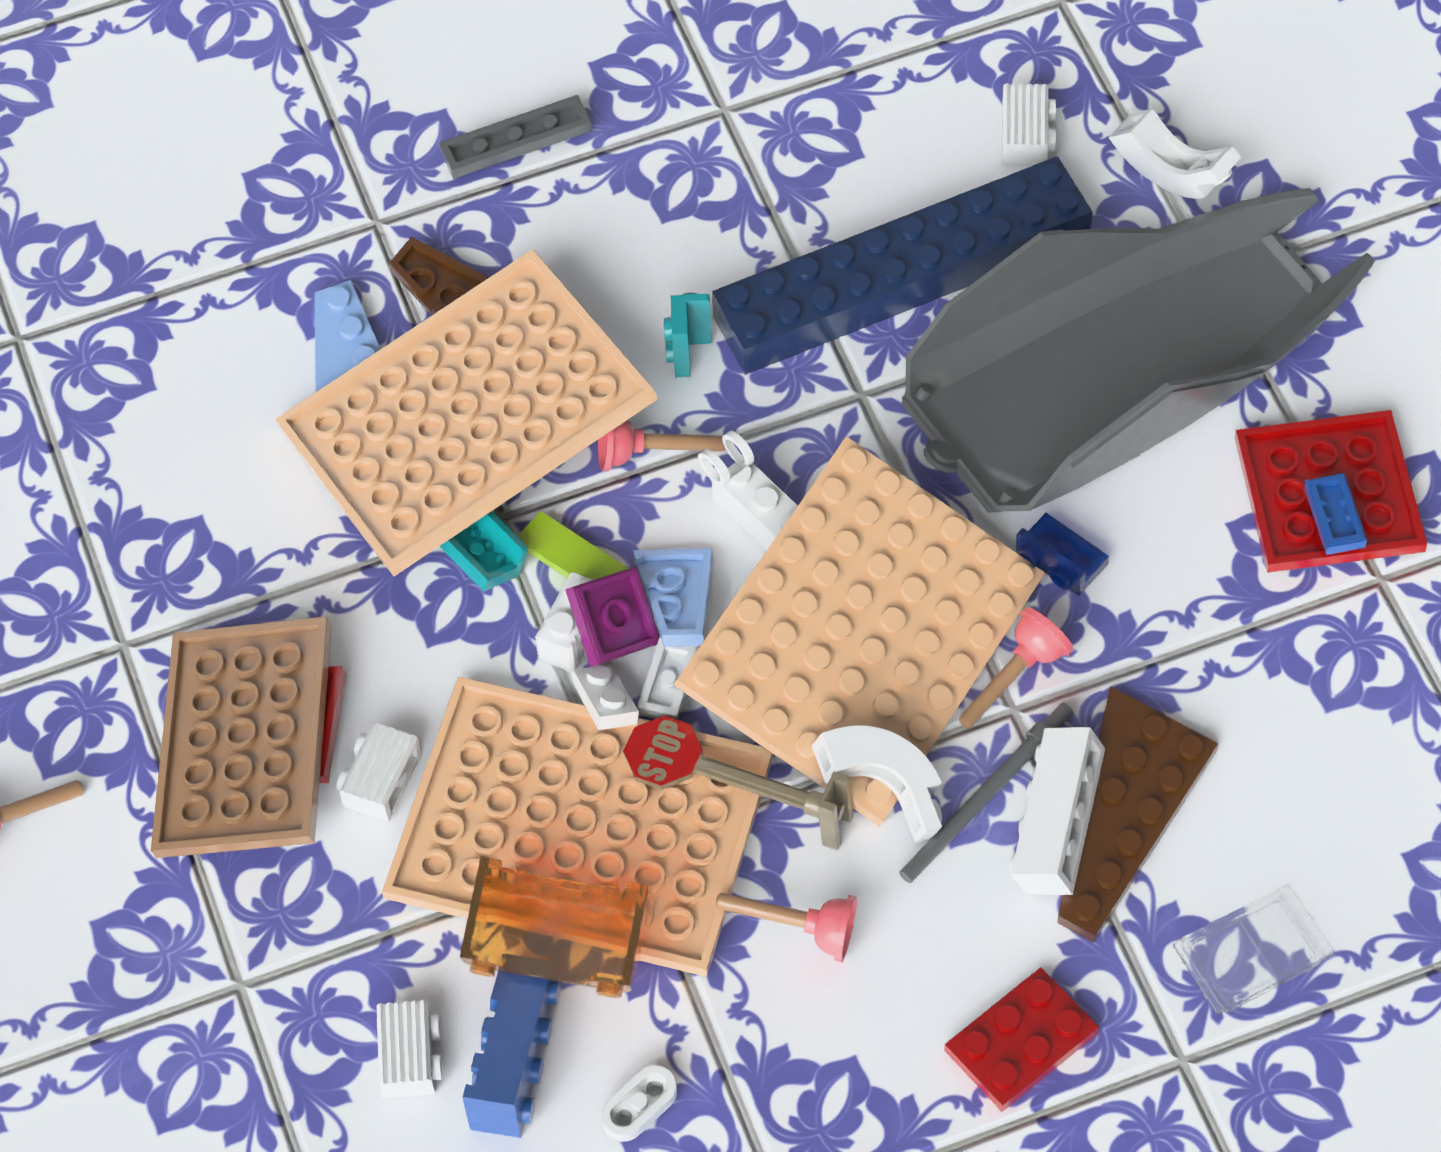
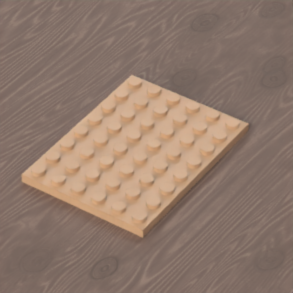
(465, 411)
(862, 616)
(555, 796)

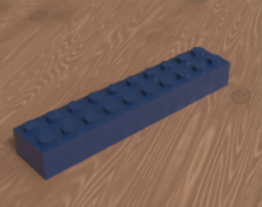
(893, 265)

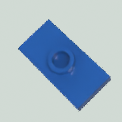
(1335, 514)

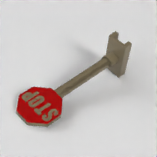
(670, 753)

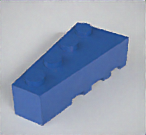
(511, 1063)

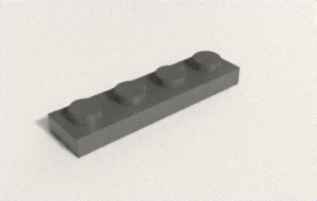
(515, 136)

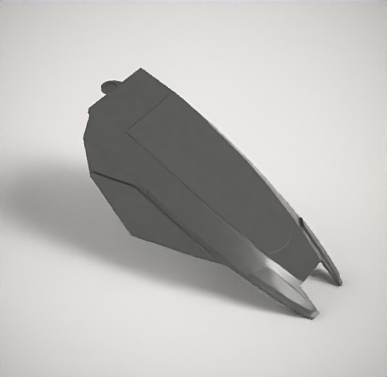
(1110, 345)

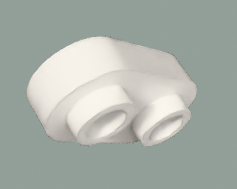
(637, 1104)

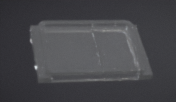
(1253, 949)

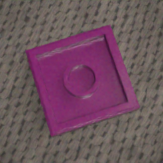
(613, 616)

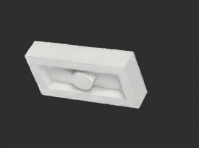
(659, 693)
(605, 697)

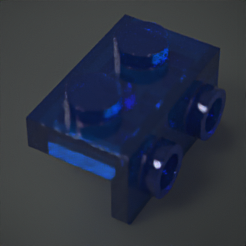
(1061, 554)

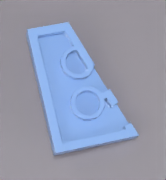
(341, 333)
(677, 592)

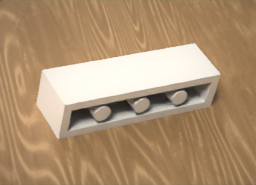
(1057, 811)

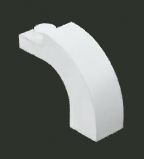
(1167, 160)
(891, 760)

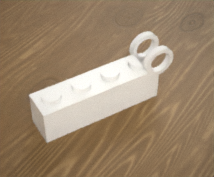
(747, 492)

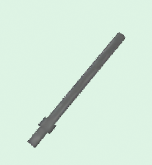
(984, 794)

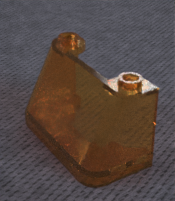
(556, 928)

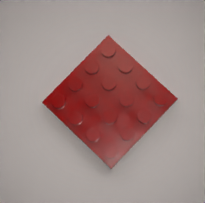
(1361, 446)

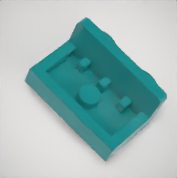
(687, 326)
(487, 552)

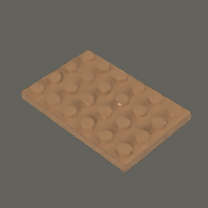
(242, 738)

